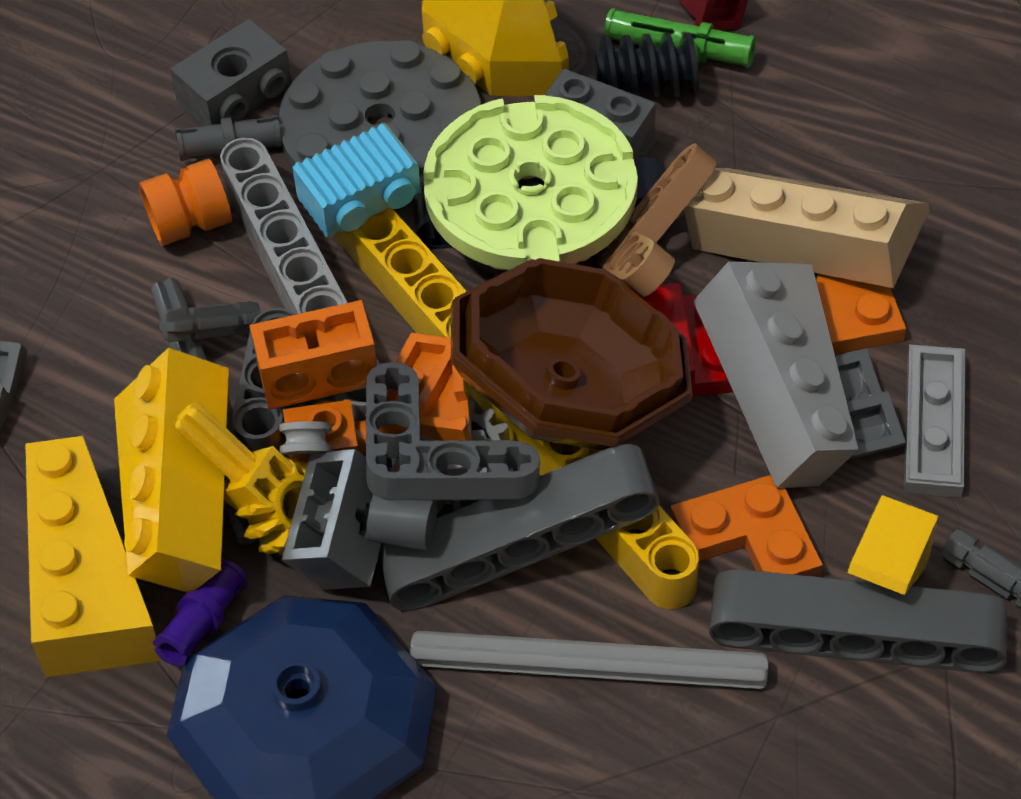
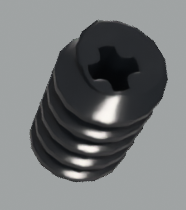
(648, 64)

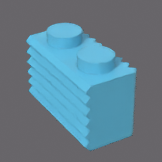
(357, 180)

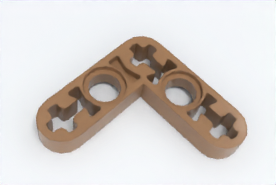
(634, 252)

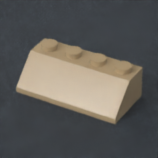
(805, 223)

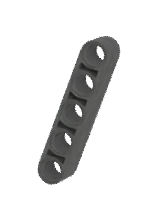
(509, 534)
(859, 621)

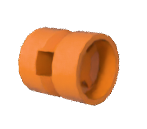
(185, 202)

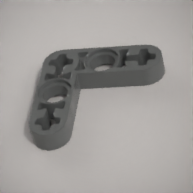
(420, 460)

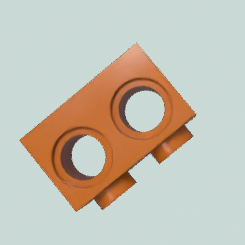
(314, 354)

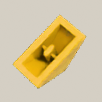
(894, 545)

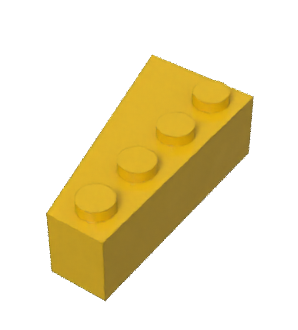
(166, 483)
(81, 597)

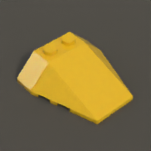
(498, 43)

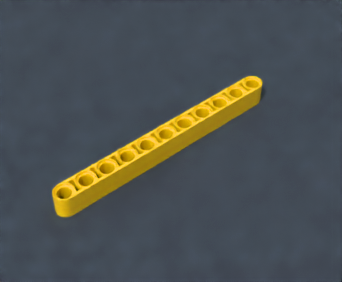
(423, 296)

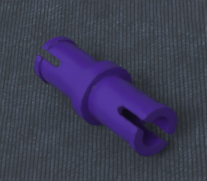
(199, 614)

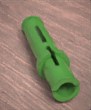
(710, 42)

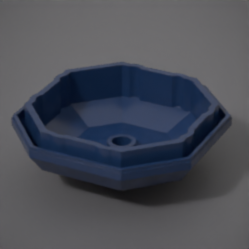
(345, 739)

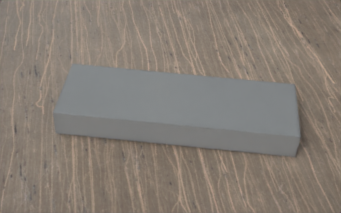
(935, 421)

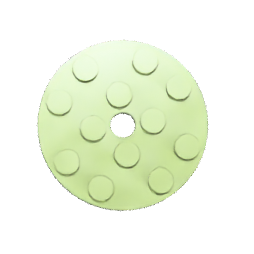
(487, 150)

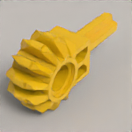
(255, 479)

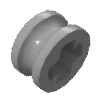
(305, 437)

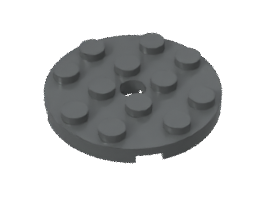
(374, 80)

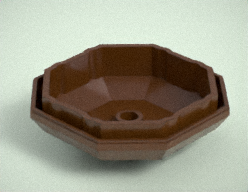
(570, 353)

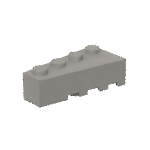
(781, 367)

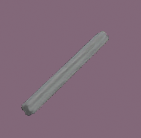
(590, 659)

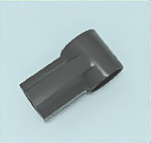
(402, 521)

